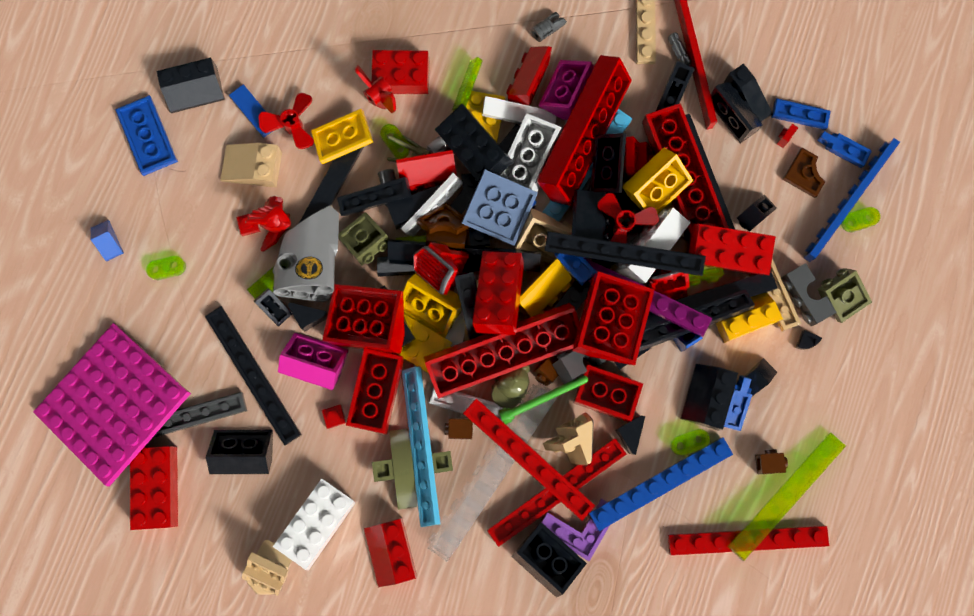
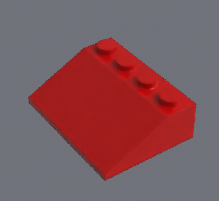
(366, 318)
(613, 319)

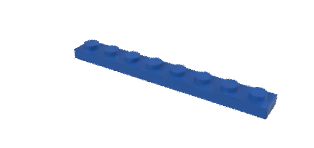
(846, 205)
(660, 484)

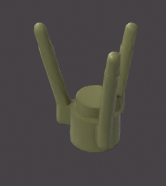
(417, 151)

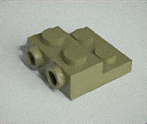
(364, 239)
(845, 293)

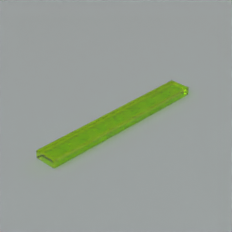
(786, 496)

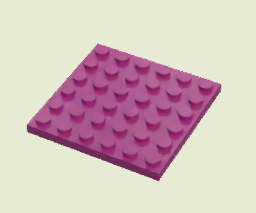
(111, 404)

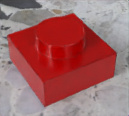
(786, 135)
(247, 229)
(334, 416)

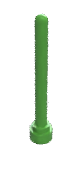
(508, 414)

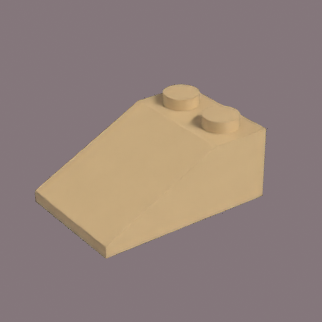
(252, 164)
(535, 233)

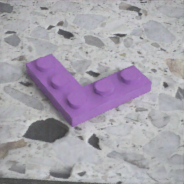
(581, 543)

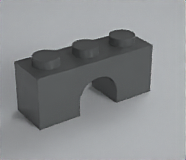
(813, 310)
(571, 365)

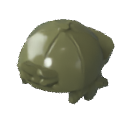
(511, 388)

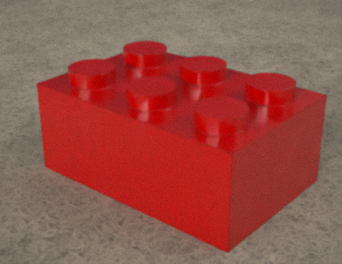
(402, 69)
(609, 393)

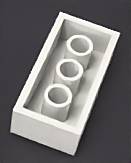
(531, 150)
(659, 236)
(314, 524)

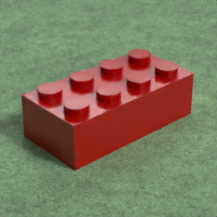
(733, 249)
(498, 293)
(375, 391)
(154, 489)

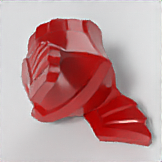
(272, 219)

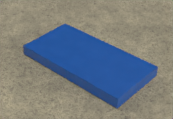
(146, 135)

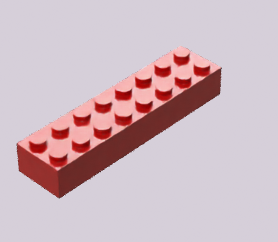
(590, 117)
(698, 201)
(501, 353)

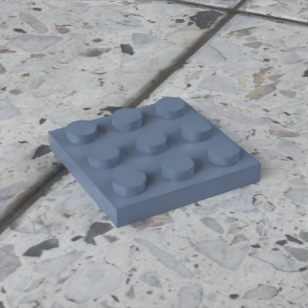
(499, 207)

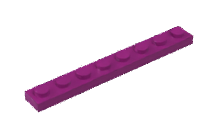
(667, 307)

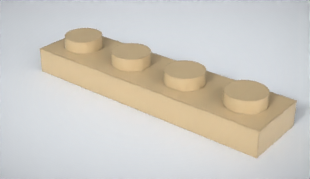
(645, 32)
(783, 302)

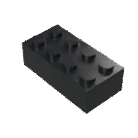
(473, 143)

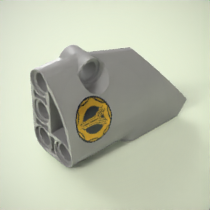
(309, 257)

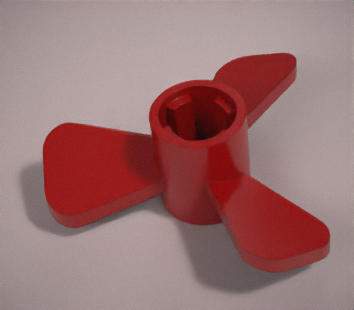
(379, 92)
(269, 122)
(611, 207)

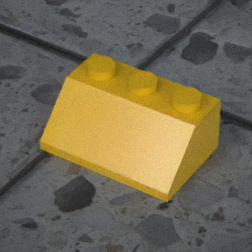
(658, 181)
(545, 290)
(429, 306)
(762, 315)

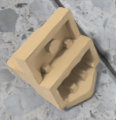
(574, 439)
(266, 570)

